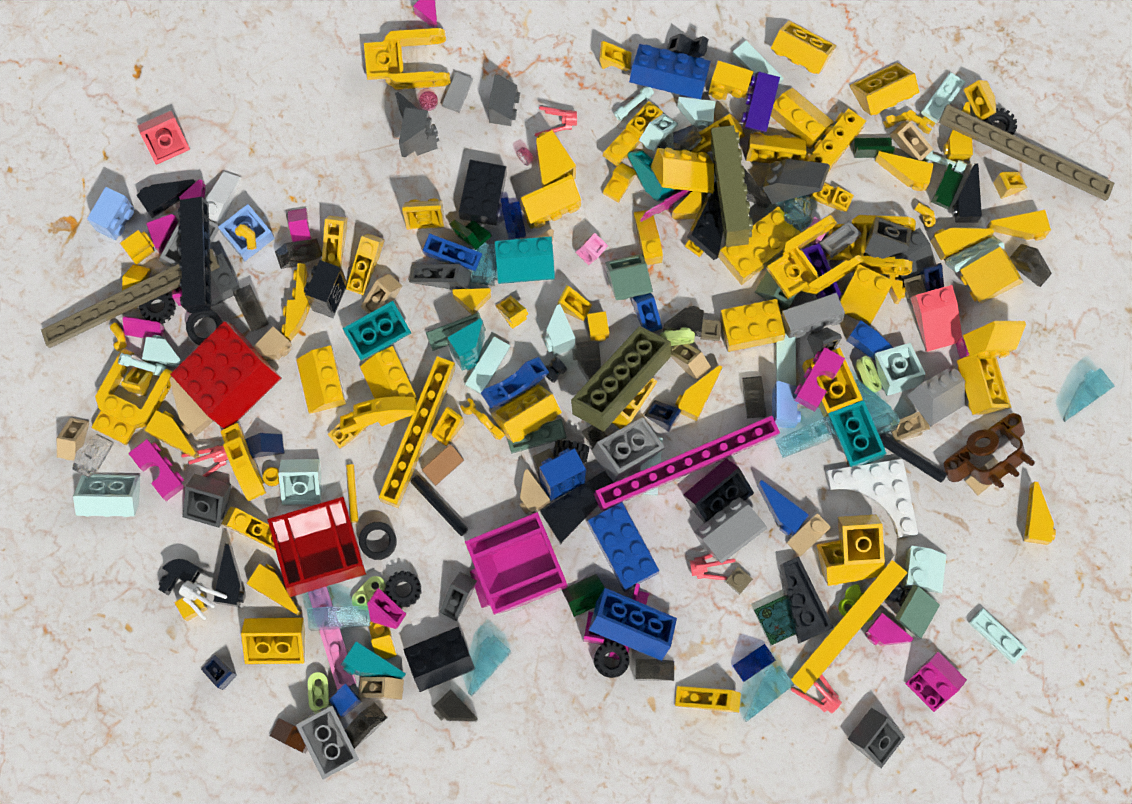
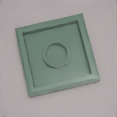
(917, 611)

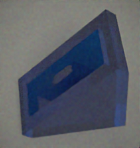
(754, 663)

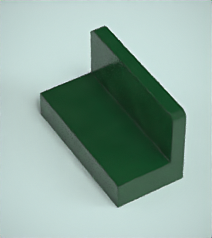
(871, 146)
(947, 188)
(472, 233)
(583, 594)

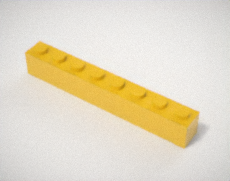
(417, 432)

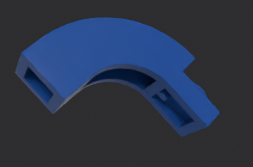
(521, 381)

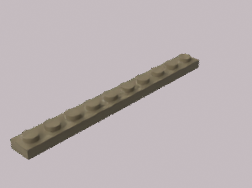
(1026, 152)
(116, 305)

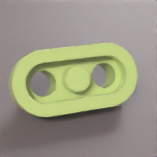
(679, 337)
(868, 374)
(367, 591)
(316, 693)

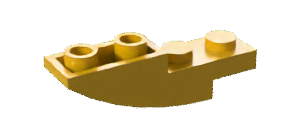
(630, 136)
(297, 309)
(381, 410)
(242, 462)

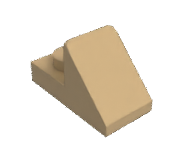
(910, 427)

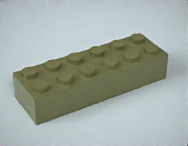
(731, 186)
(621, 378)

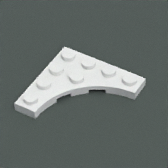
(883, 484)

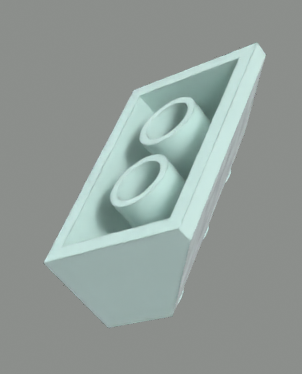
(107, 495)

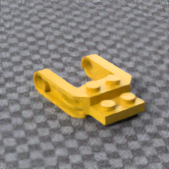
(385, 59)
(886, 266)
(795, 272)
(121, 418)

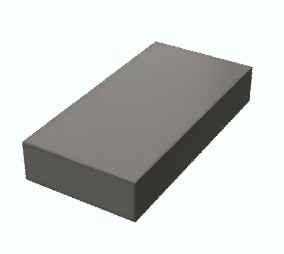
(457, 92)
(840, 239)

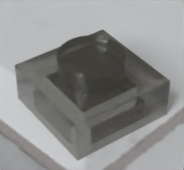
(593, 435)

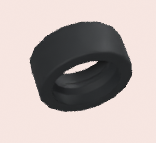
(194, 317)
(377, 526)

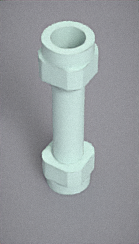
(622, 112)
(958, 166)
(126, 360)

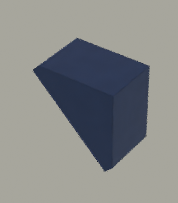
(932, 277)
(663, 414)
(265, 444)
(218, 672)

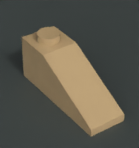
(189, 412)

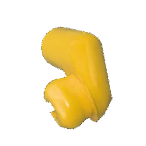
(927, 214)
(249, 234)
(120, 335)

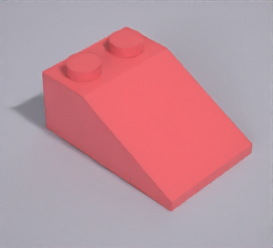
(937, 317)

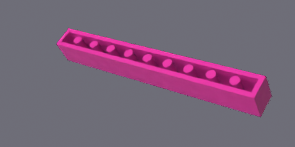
(686, 463)

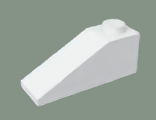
(222, 196)

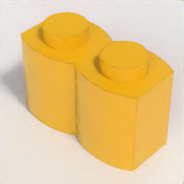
(138, 246)

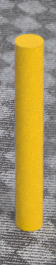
(352, 493)

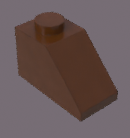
(289, 735)

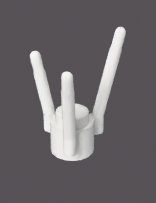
(192, 592)

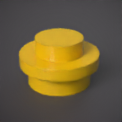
(271, 476)

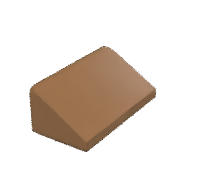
(442, 465)

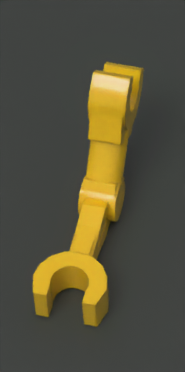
(909, 116)
(495, 431)

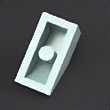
(698, 112)
(657, 131)
(159, 351)

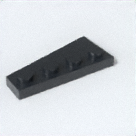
(708, 226)
(570, 510)
(805, 605)

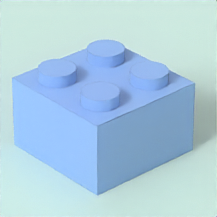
(111, 213)
(251, 219)

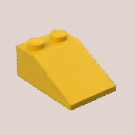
(423, 214)

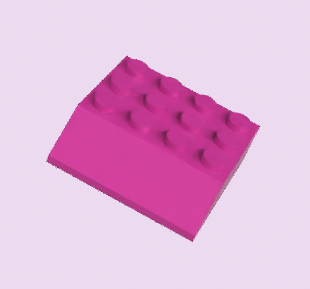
(516, 564)

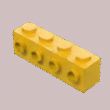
(837, 138)

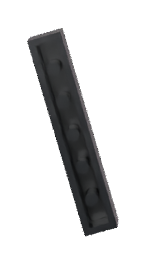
(195, 255)

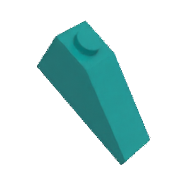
(642, 166)
(366, 663)

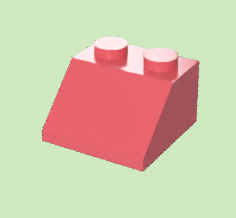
(163, 137)

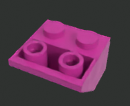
(936, 681)

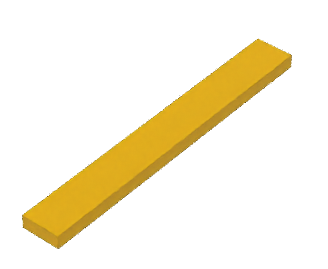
(848, 626)

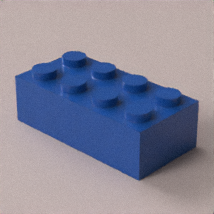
(669, 71)
(562, 474)
(623, 546)
(633, 624)

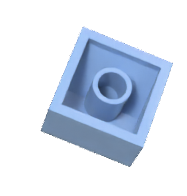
(783, 405)

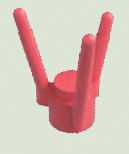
(568, 118)
(217, 453)
(699, 567)
(830, 699)

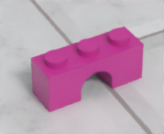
(826, 364)
(148, 455)

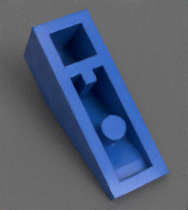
(451, 252)
(868, 340)
(784, 512)

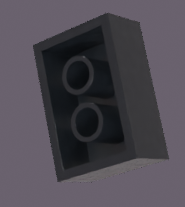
(482, 192)
(325, 288)
(439, 659)

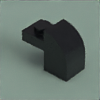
(683, 44)
(178, 569)

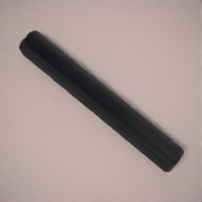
(913, 458)
(439, 505)

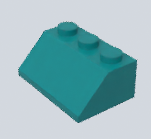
(524, 260)
(376, 331)
(467, 344)
(857, 434)

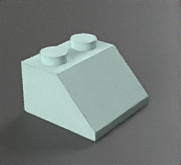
(559, 333)
(899, 369)
(300, 481)
(924, 569)

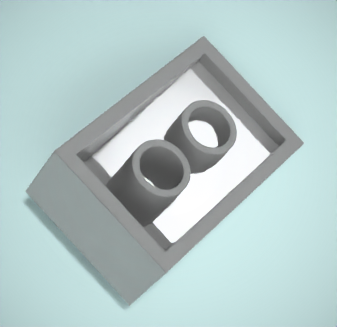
(627, 449)

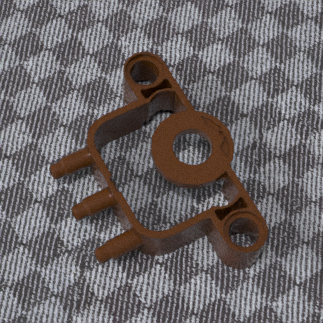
(959, 466)

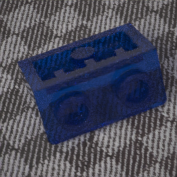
(513, 219)

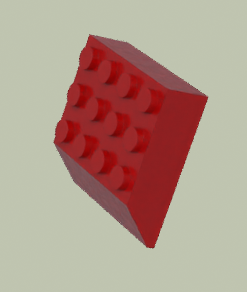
(225, 375)
(316, 547)

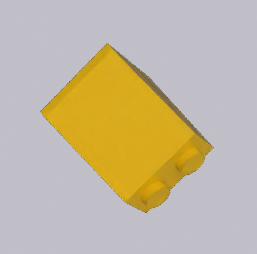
(553, 159)
(991, 275)
(865, 294)
(861, 539)

